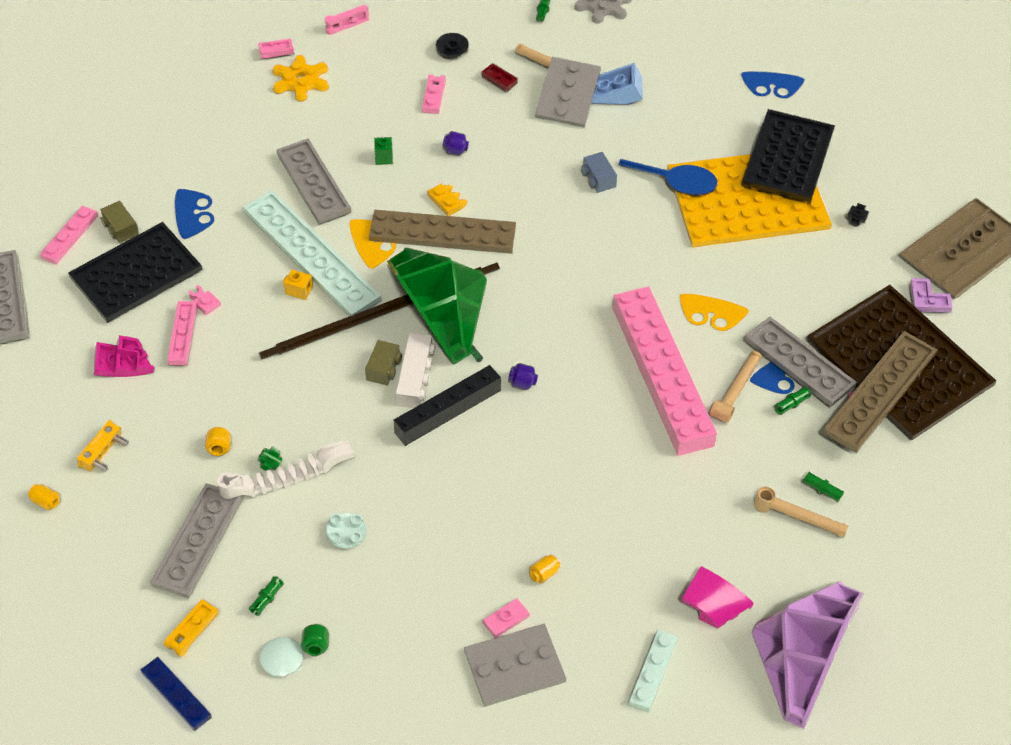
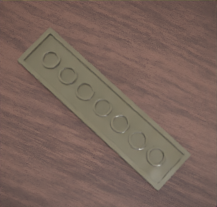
(442, 231)
(879, 392)

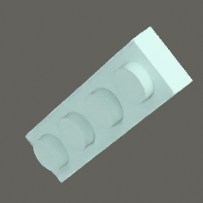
(653, 671)

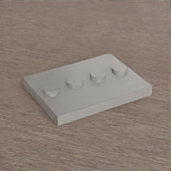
(568, 92)
(514, 665)

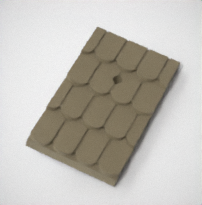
(962, 248)

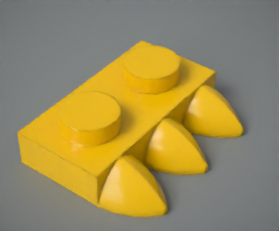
(445, 199)

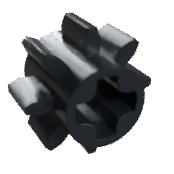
(858, 214)

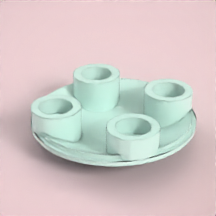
(345, 530)
(281, 657)

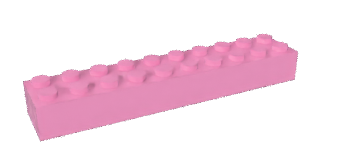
(664, 371)

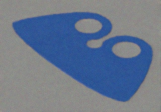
(755, 79)
(186, 219)
(770, 376)

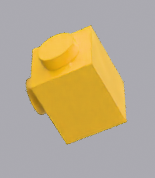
(298, 284)

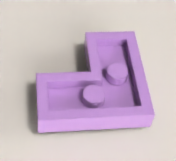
(927, 301)

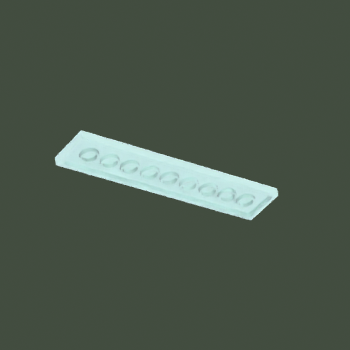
(312, 254)

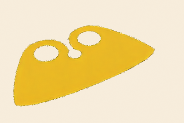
(368, 250)
(723, 309)

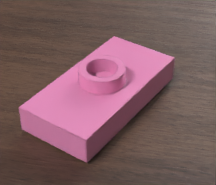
(276, 48)
(506, 618)

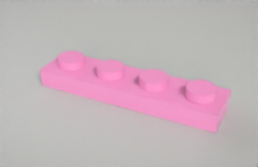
(69, 235)
(182, 333)

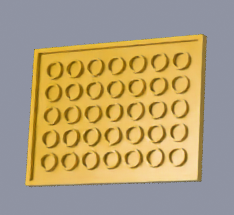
(743, 212)

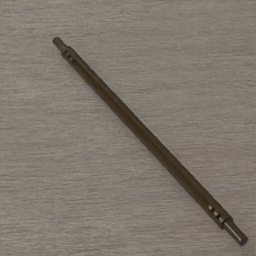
(349, 322)

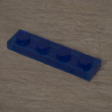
(176, 693)

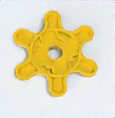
(301, 85)

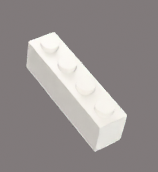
(414, 370)

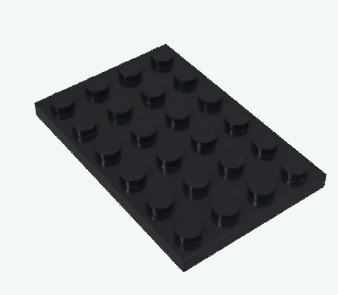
(788, 155)
(135, 271)

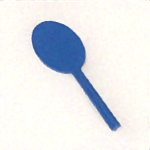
(682, 178)

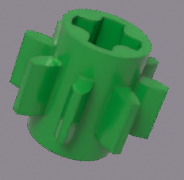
(269, 458)

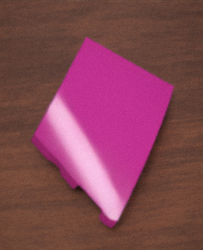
(122, 359)
(715, 598)

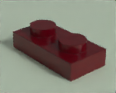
(499, 77)

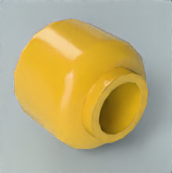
(218, 441)

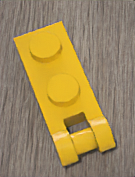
(191, 627)

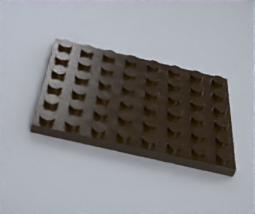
(869, 329)

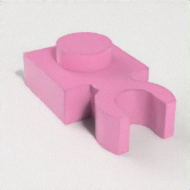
(206, 301)

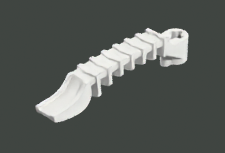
(234, 485)

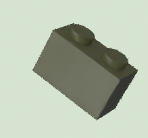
(119, 222)
(383, 362)

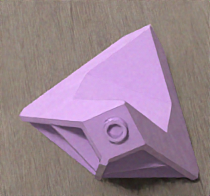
(801, 646)

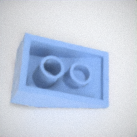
(619, 86)

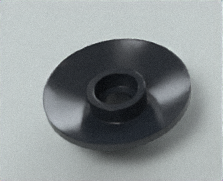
(452, 44)

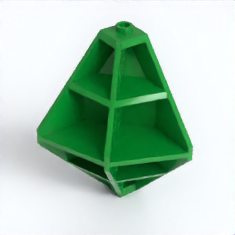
(445, 296)

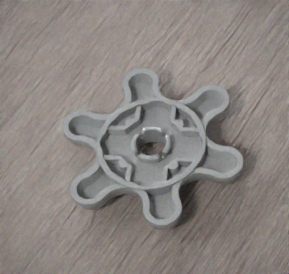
(602, 8)

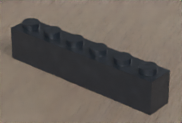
(447, 405)

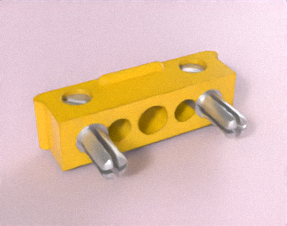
(99, 445)

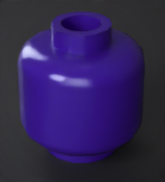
(455, 143)
(522, 376)

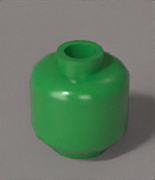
(315, 639)

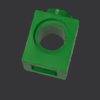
(383, 151)

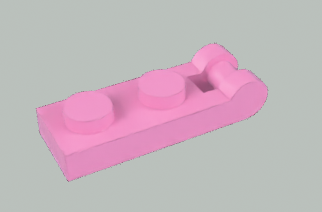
(346, 19)
(433, 94)

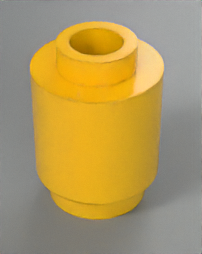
(43, 496)
(544, 569)

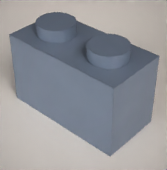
(599, 172)

